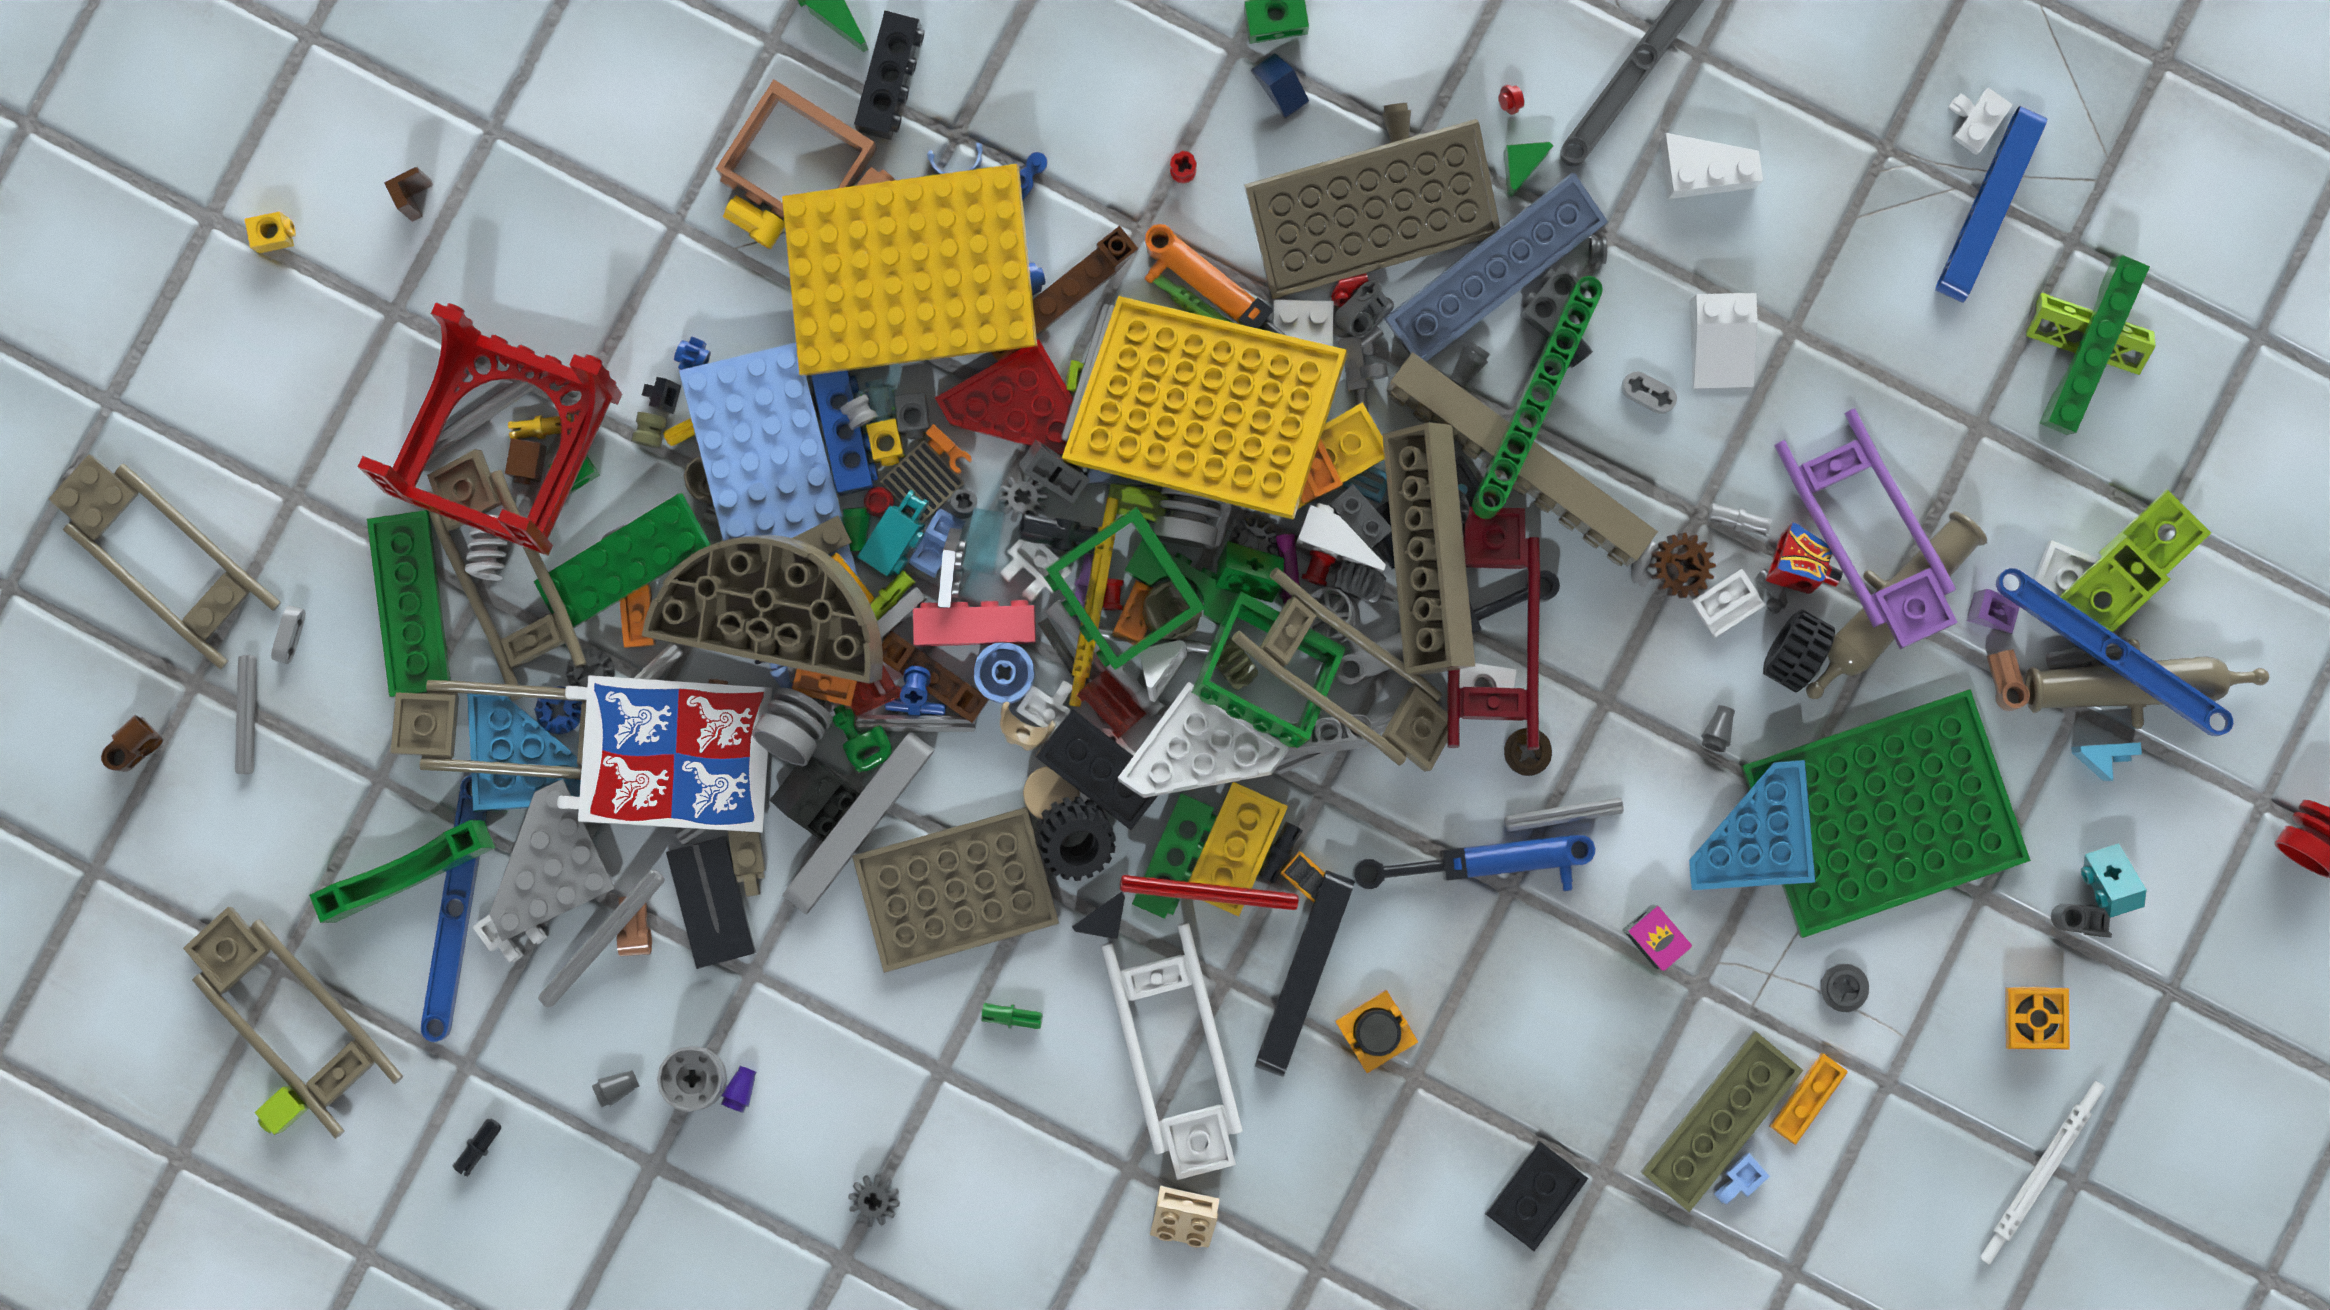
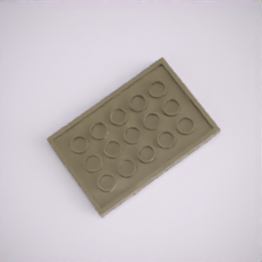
(955, 889)

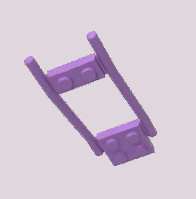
(1910, 607)

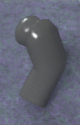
(1777, 592)

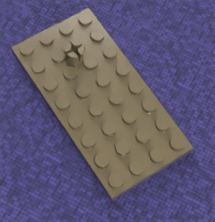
(1373, 208)

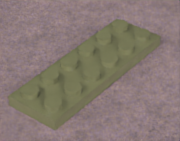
(1721, 1121)

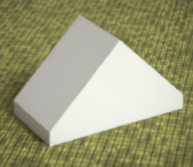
(1161, 665)

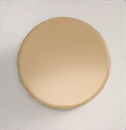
(1045, 788)

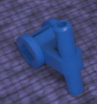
(915, 695)

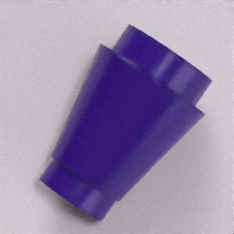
(739, 1090)

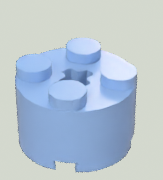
(1008, 656)

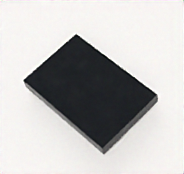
(1536, 1195)

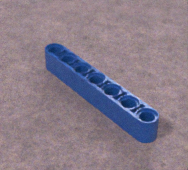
(1991, 204)

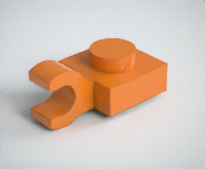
(941, 443)

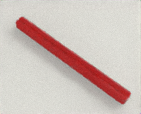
(1209, 892)

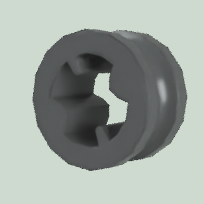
(1597, 250)
(959, 495)

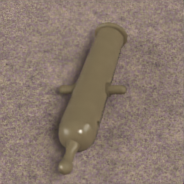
(1858, 642)
(2104, 687)

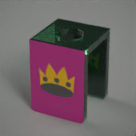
(1657, 937)

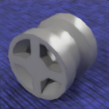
(858, 412)

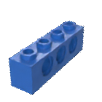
(847, 480)

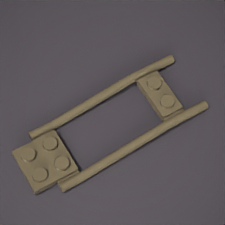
(473, 486)
(96, 499)
(429, 722)
(1418, 724)
(226, 954)

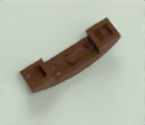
(943, 684)

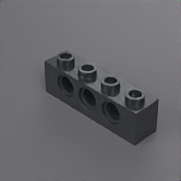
(893, 29)

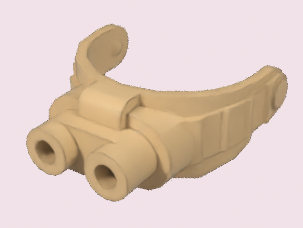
(1022, 733)

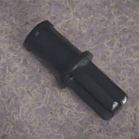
(477, 1147)

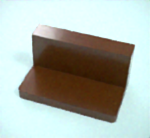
(404, 187)

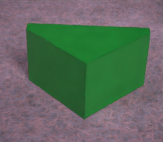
(1521, 161)

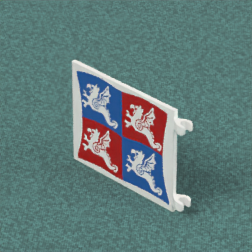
(671, 754)

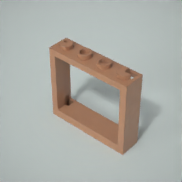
(773, 94)

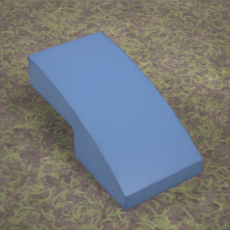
(930, 551)

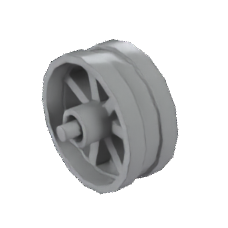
(1353, 615)

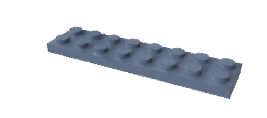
(1496, 269)

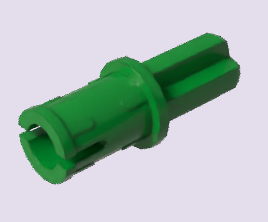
(1011, 1016)

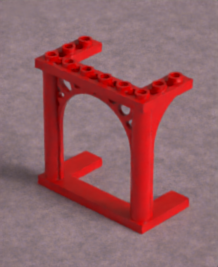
(459, 351)

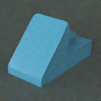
(2099, 757)

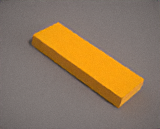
(1808, 1098)

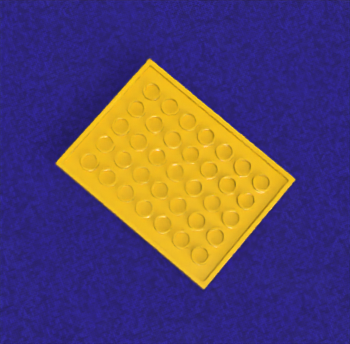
(909, 270)
(1205, 406)

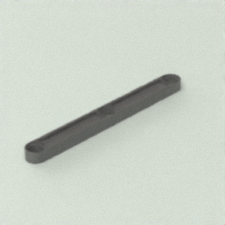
(1628, 78)

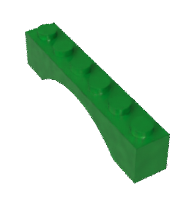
(2108, 318)
(385, 881)

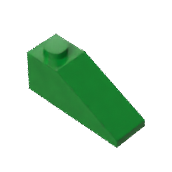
(838, 18)

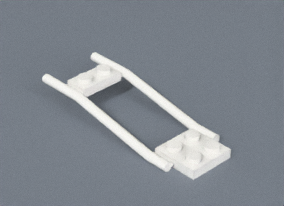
(1196, 1138)

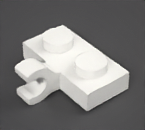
(1980, 119)
(1043, 708)

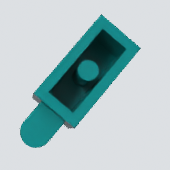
(895, 536)

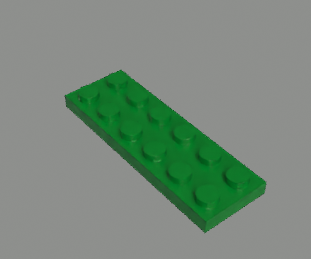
(627, 560)
(408, 601)

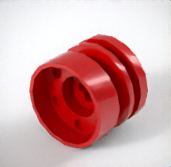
(2311, 843)

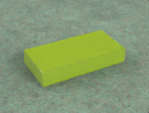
(1142, 498)

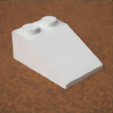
(1723, 340)
(1333, 536)

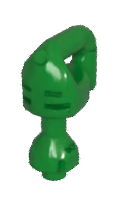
(858, 744)

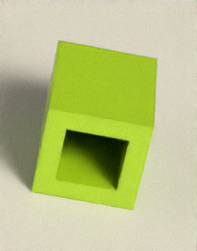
(281, 1110)

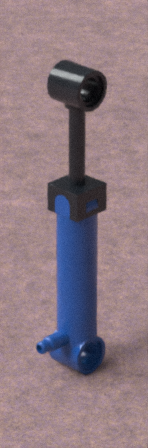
(1490, 860)

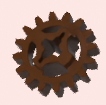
(1692, 557)

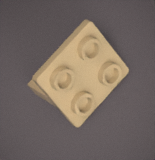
(1184, 1217)

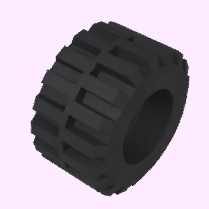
(1799, 650)
(1084, 857)

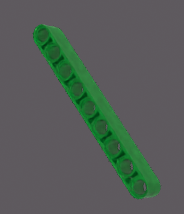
(1530, 408)

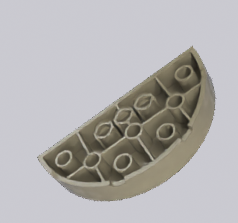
(772, 605)

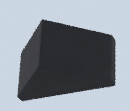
(1104, 920)

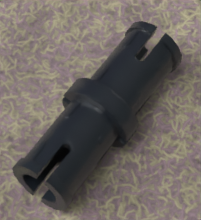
(1280, 852)

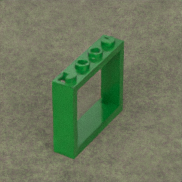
(1074, 607)
(1313, 644)

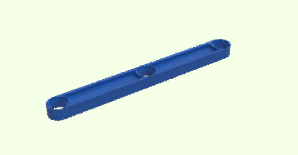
(2132, 664)
(451, 931)

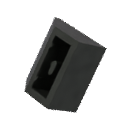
(814, 798)

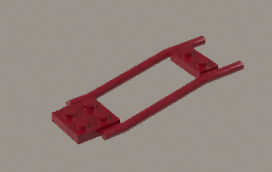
(1502, 545)

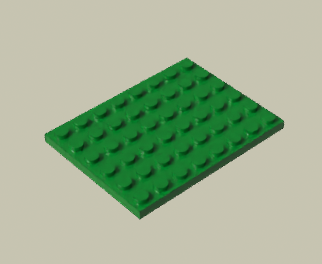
(1899, 812)

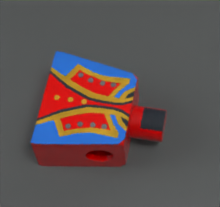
(1802, 561)

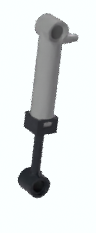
(1370, 666)

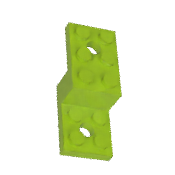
(2137, 562)

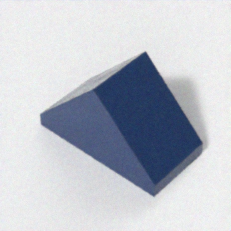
(1281, 84)

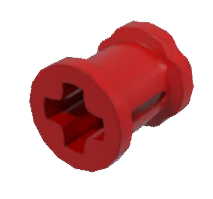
(1188, 174)
(1318, 568)
(1112, 595)

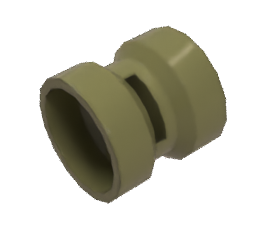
(649, 429)

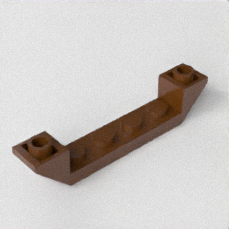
(1079, 282)

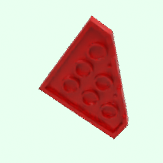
(1013, 400)

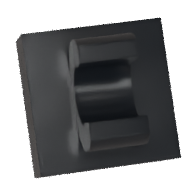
(662, 395)

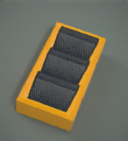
(1304, 875)

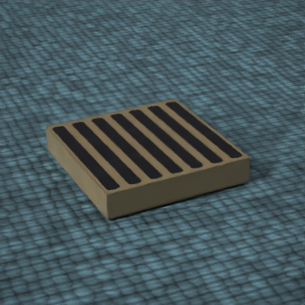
(927, 476)

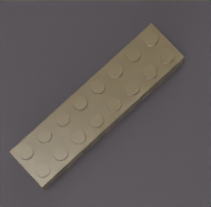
(1428, 549)

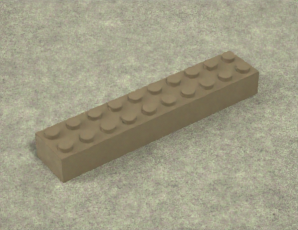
(1542, 475)

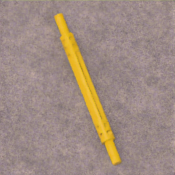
(1093, 603)

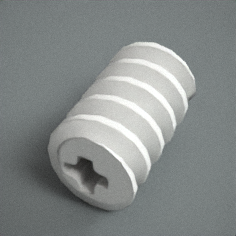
(484, 555)

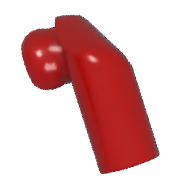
(1346, 287)

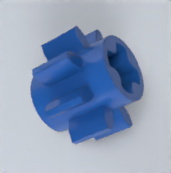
(692, 353)

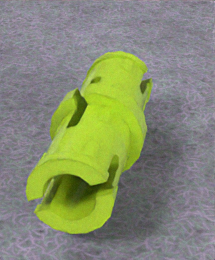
(891, 594)

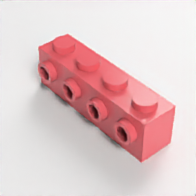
(974, 625)

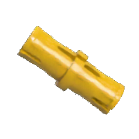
(536, 427)

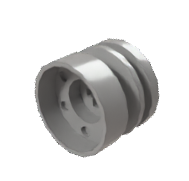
(1187, 519)
(792, 726)
(680, 1092)

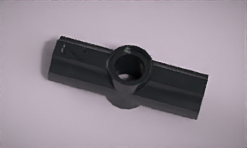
(1057, 533)

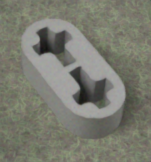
(1653, 386)
(288, 634)

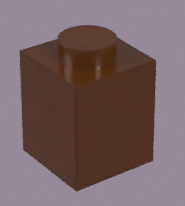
(525, 461)

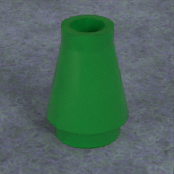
(856, 525)

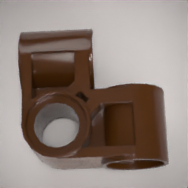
(136, 740)

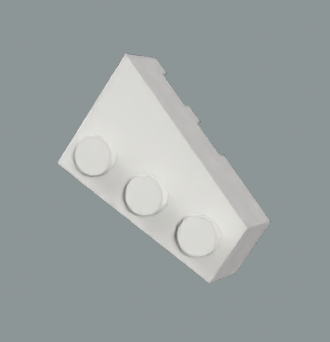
(1707, 167)

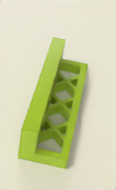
(2077, 318)

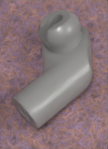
(1638, 572)

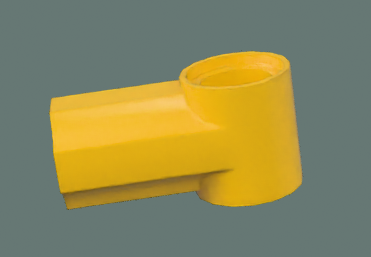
(761, 225)

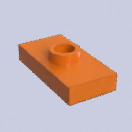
(1131, 623)

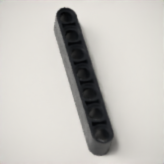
(1304, 973)

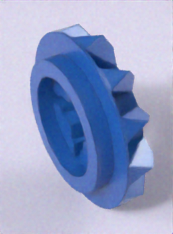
(560, 724)

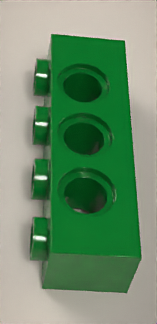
(1184, 810)

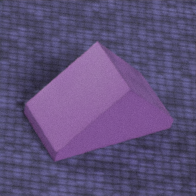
(1993, 611)

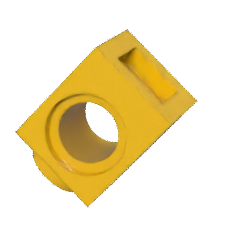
(258, 227)
(882, 429)

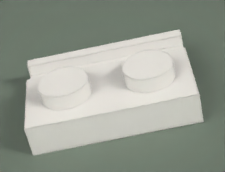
(1727, 603)

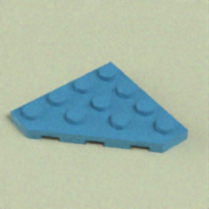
(509, 735)
(1762, 837)

